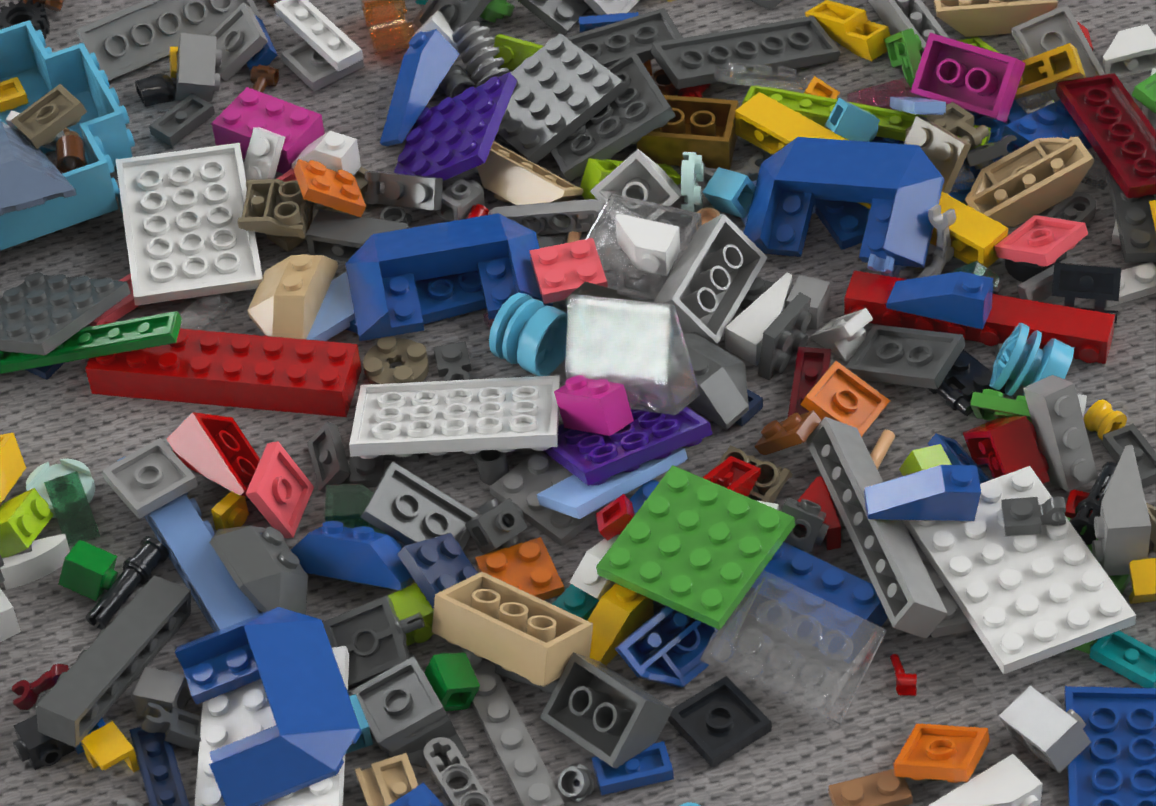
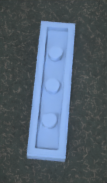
(918, 105)

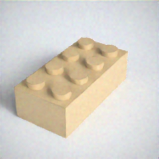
(510, 627)

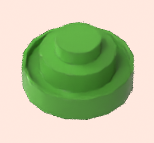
(497, 9)

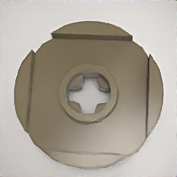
(390, 350)

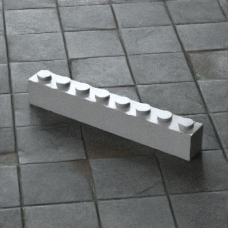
(881, 544)

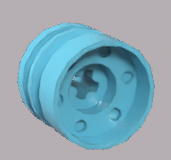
(529, 334)
(1025, 363)

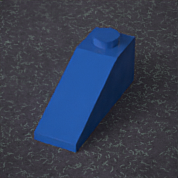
(947, 297)
(929, 494)

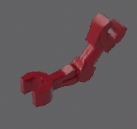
(31, 691)

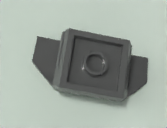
(406, 712)

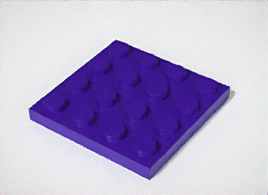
(456, 131)
(648, 437)

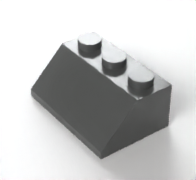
(604, 711)

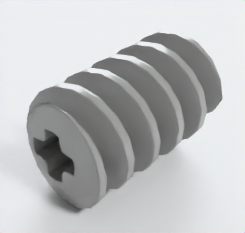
(477, 53)

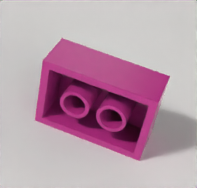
(968, 76)
(270, 113)

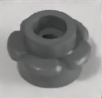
(568, 779)

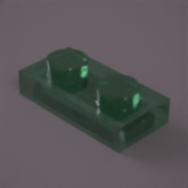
(72, 508)

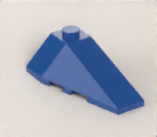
(418, 79)

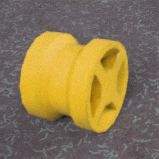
(1103, 419)

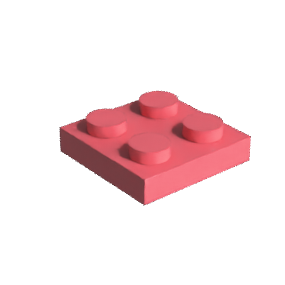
(1041, 240)
(565, 268)
(280, 490)

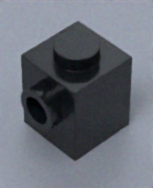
(38, 747)

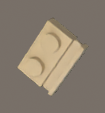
(386, 780)

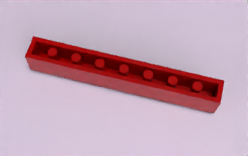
(1082, 329)

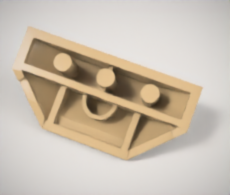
(990, 16)
(1030, 179)
(522, 181)
(292, 295)

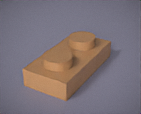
(872, 790)

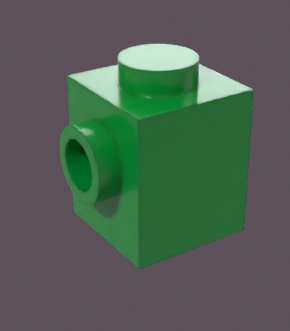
(88, 570)
(452, 680)

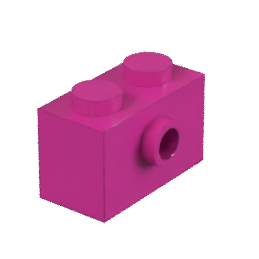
(593, 405)

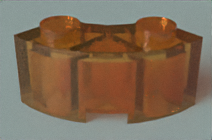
(387, 25)

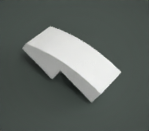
(44, 559)

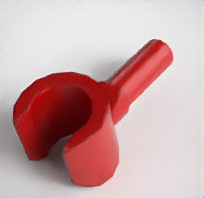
(905, 682)

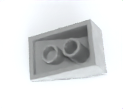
(1124, 519)

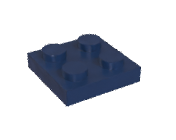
(436, 564)

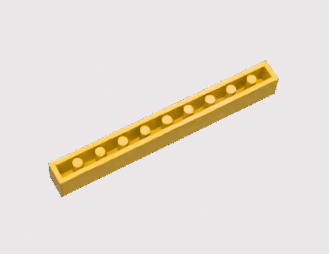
(774, 125)

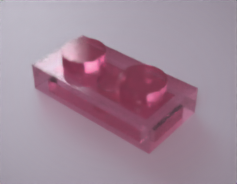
(880, 94)

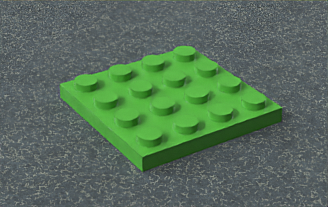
(696, 547)

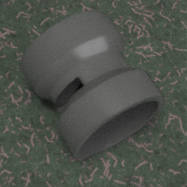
(455, 82)

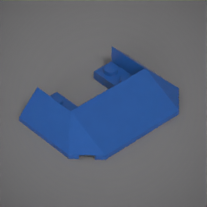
(890, 176)
(390, 262)
(304, 694)

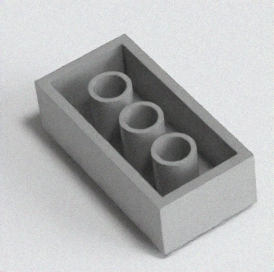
(712, 278)

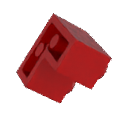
(1007, 447)

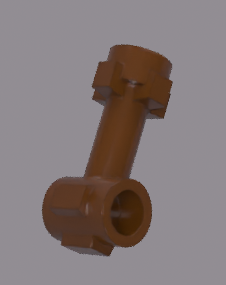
(263, 76)

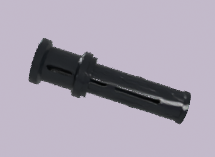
(1085, 506)
(135, 571)

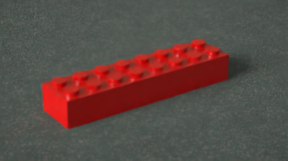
(235, 372)

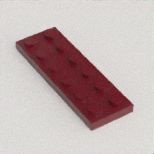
(1114, 130)

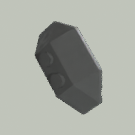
(719, 380)
(263, 567)

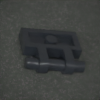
(1087, 283)
(968, 377)

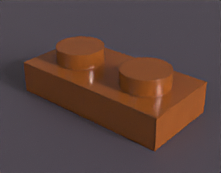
(787, 432)

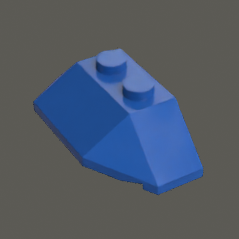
(353, 555)
(667, 648)

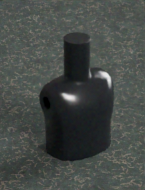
(156, 89)

